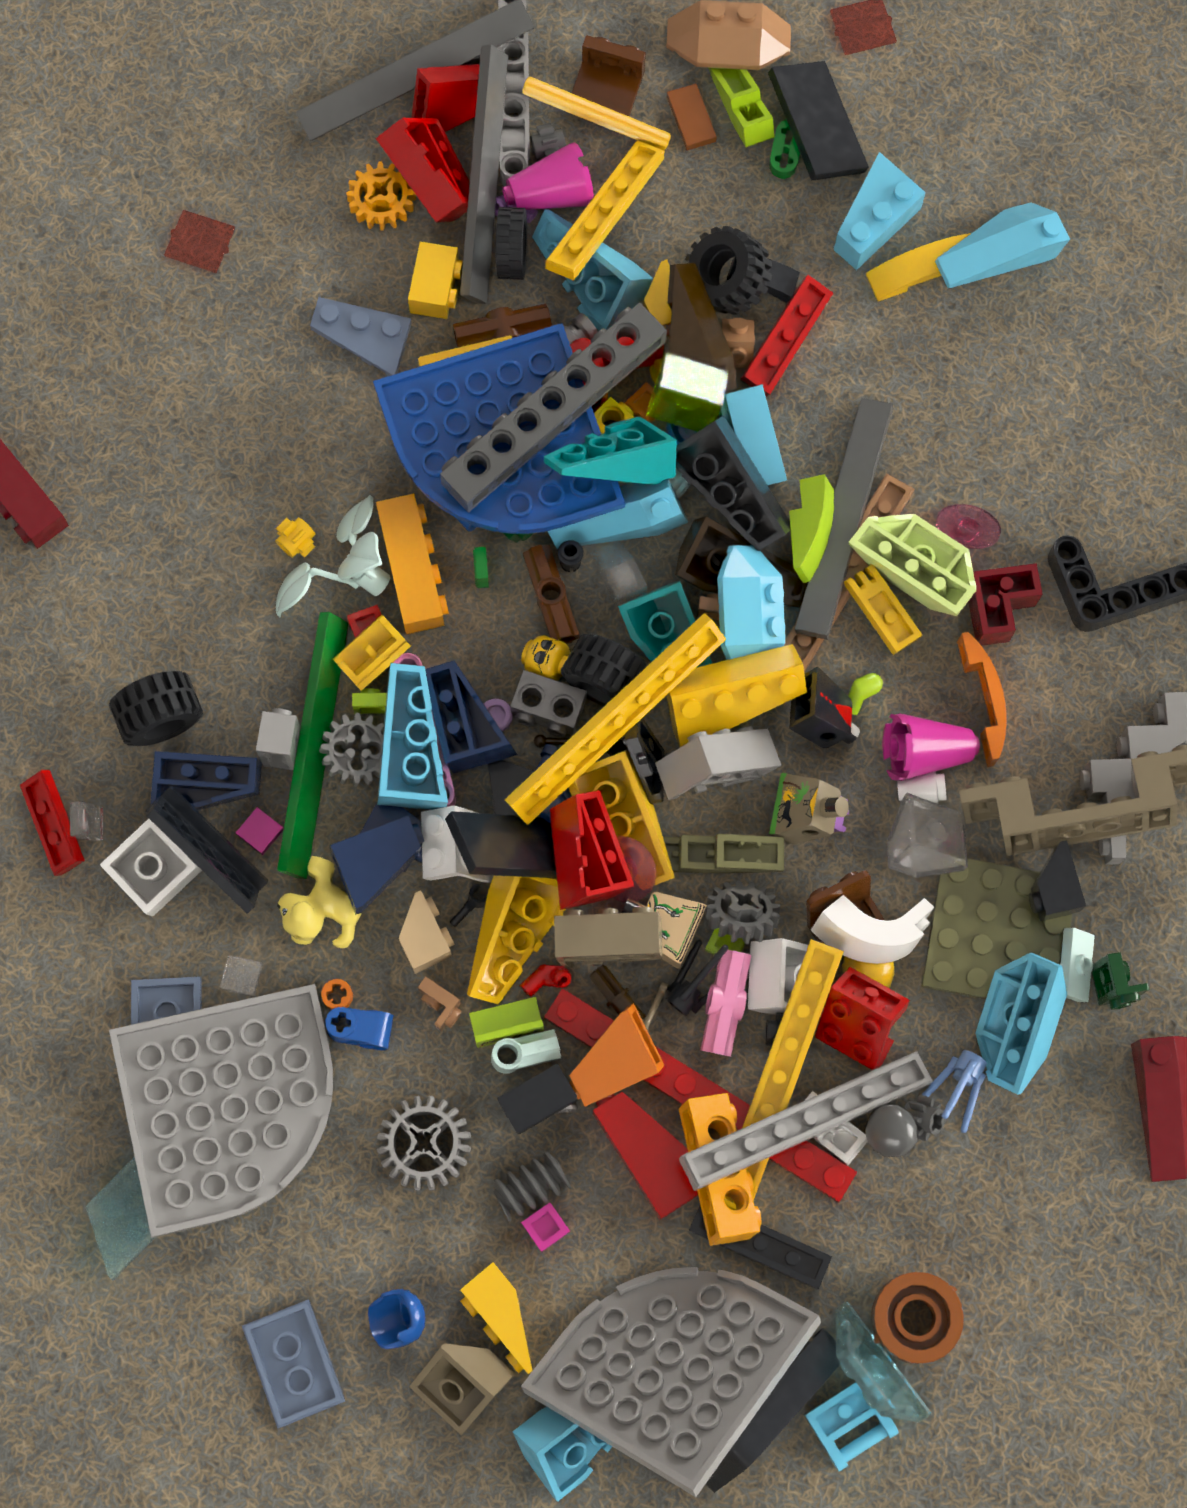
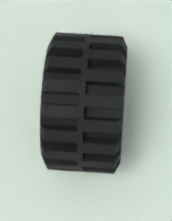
(750, 271)
(601, 667)
(155, 708)

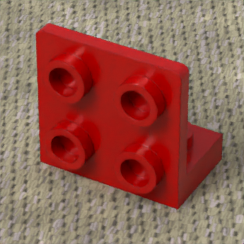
(859, 1017)

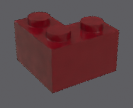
(997, 595)

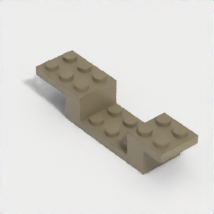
(1023, 832)

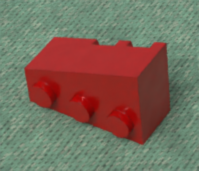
(587, 852)

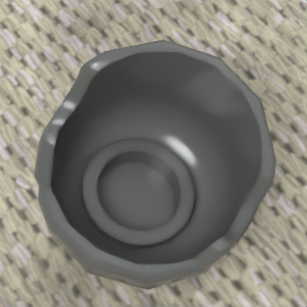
(891, 1131)

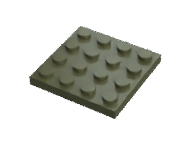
(983, 924)

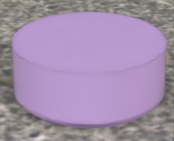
(500, 712)

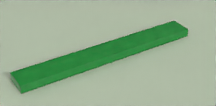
(308, 769)

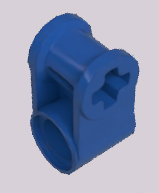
(368, 1027)

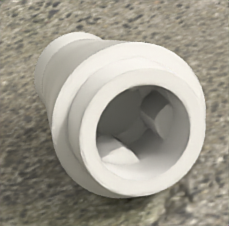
(927, 786)

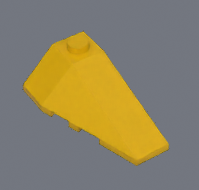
(512, 927)

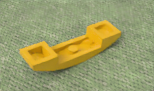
(909, 268)

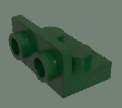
(1111, 982)

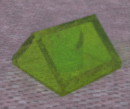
(687, 393)

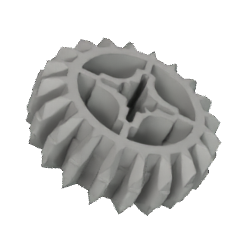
(412, 1155)

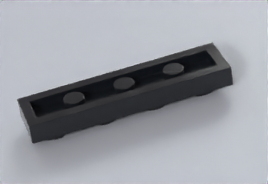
(776, 1252)

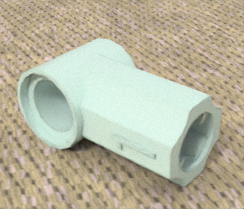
(529, 1051)

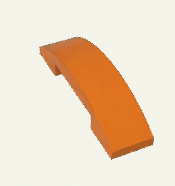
(976, 659)

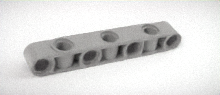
(515, 130)

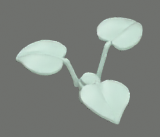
(359, 565)

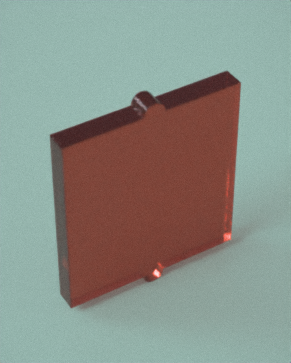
(863, 26)
(199, 241)

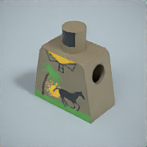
(806, 809)

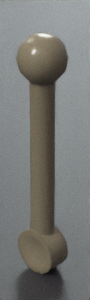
(661, 992)

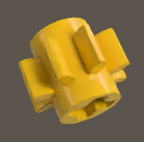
(295, 537)

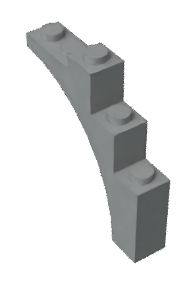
(1112, 777)

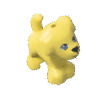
(305, 914)

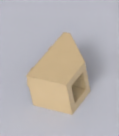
(421, 936)

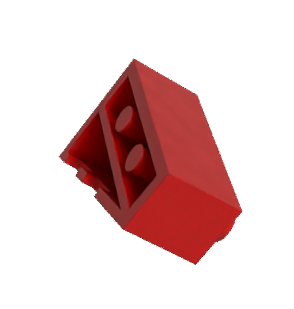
(428, 165)

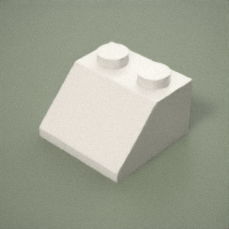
(773, 973)

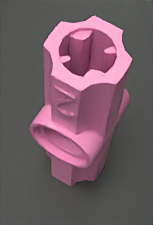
(726, 1003)

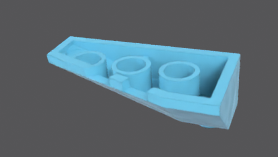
(1004, 244)
(607, 280)

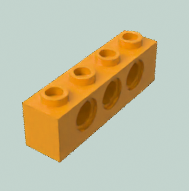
(720, 1222)

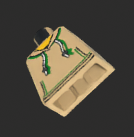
(679, 923)

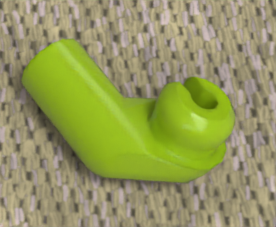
(864, 688)

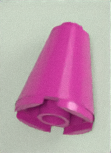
(551, 182)
(925, 746)

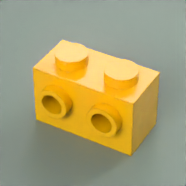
(434, 280)

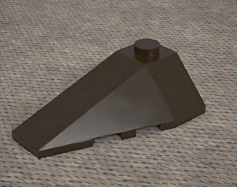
(694, 324)
(706, 549)

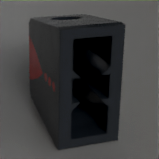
(823, 712)

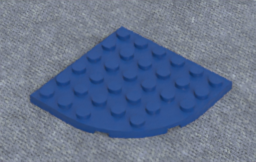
(451, 401)

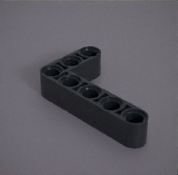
(1102, 601)
(792, 1392)

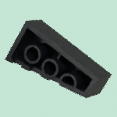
(731, 483)

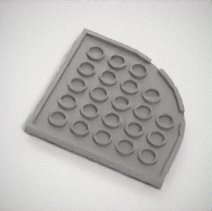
(224, 1104)
(673, 1367)

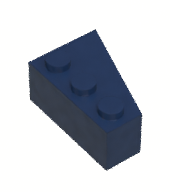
(463, 722)
(206, 778)

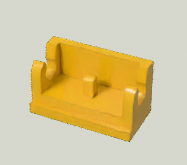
(371, 652)

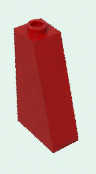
(647, 1152)

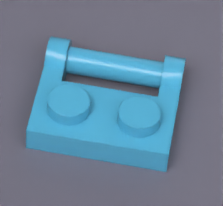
(843, 1414)

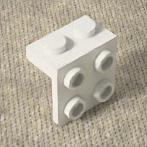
(439, 850)

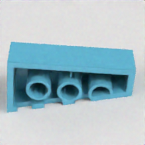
(410, 755)

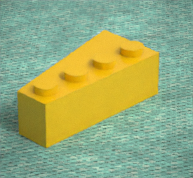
(735, 691)

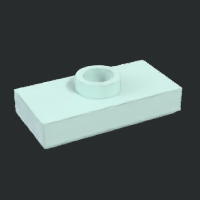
(1077, 963)

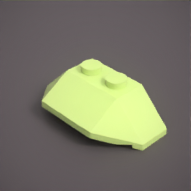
(918, 560)

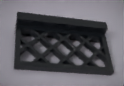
(207, 848)

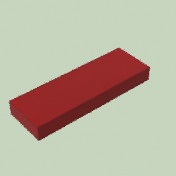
(51, 822)

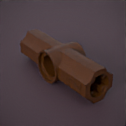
(502, 323)
(546, 577)

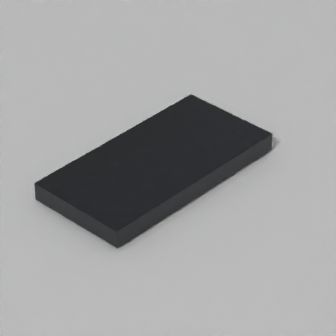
(818, 120)
(503, 844)

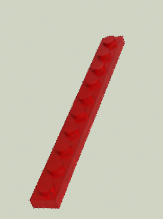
(684, 1083)

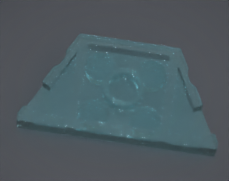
(120, 1220)
(874, 1370)

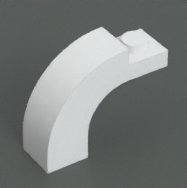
(868, 938)

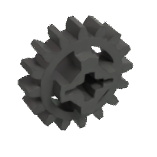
(742, 912)

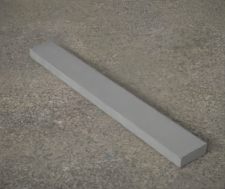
(804, 1120)

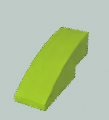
(743, 104)
(811, 525)

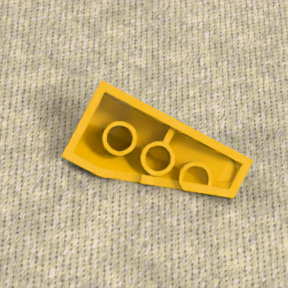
(627, 806)

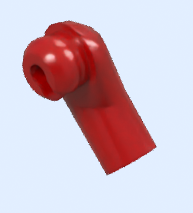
(548, 976)

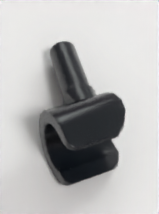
(469, 906)

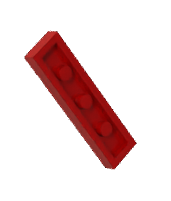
(787, 335)

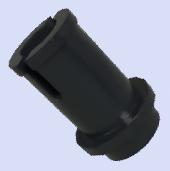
(576, 552)

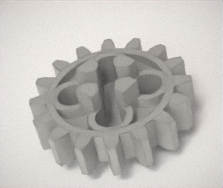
(342, 736)

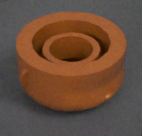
(945, 1310)

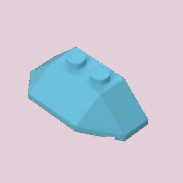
(750, 603)
(1020, 1019)

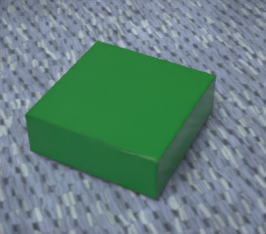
(480, 567)

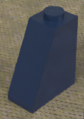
(375, 859)

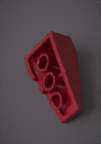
(1162, 1094)

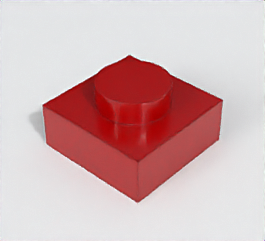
(362, 619)

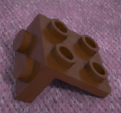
(610, 74)
(853, 886)

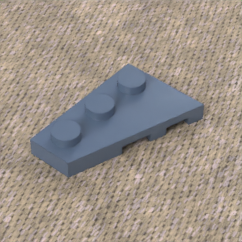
(367, 333)

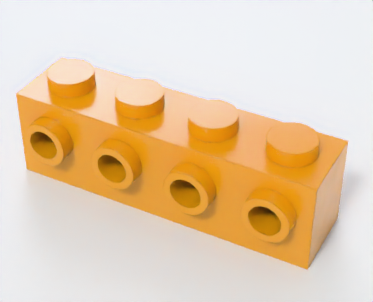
(410, 563)

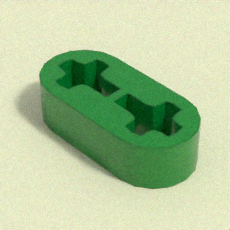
(780, 147)

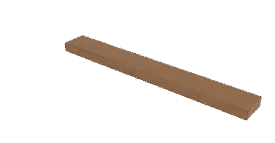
(887, 500)

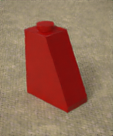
(446, 94)

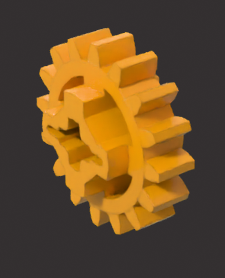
(381, 192)

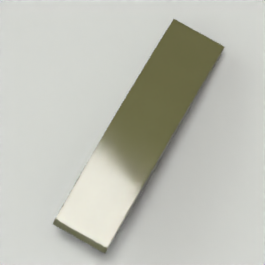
(725, 853)

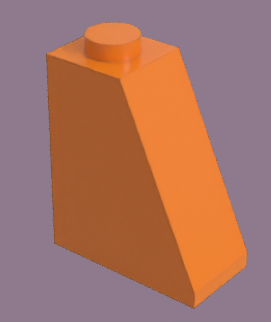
(617, 1059)

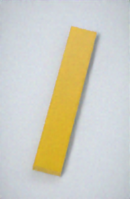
(604, 210)

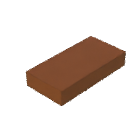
(691, 117)

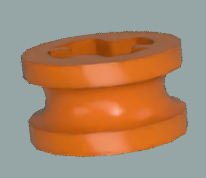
(328, 988)

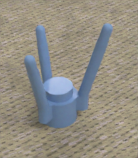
(968, 1071)

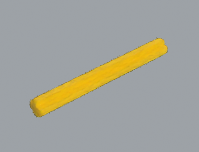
(596, 113)

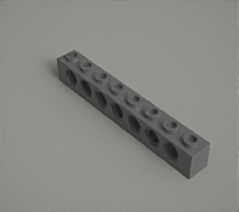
(632, 323)

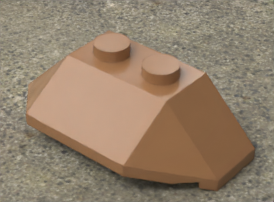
(729, 35)

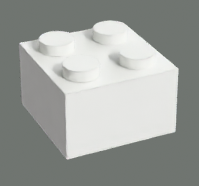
(150, 868)

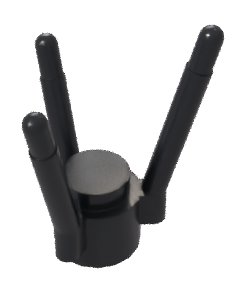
(685, 996)

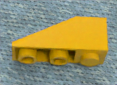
(499, 1306)

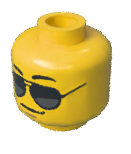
(545, 656)

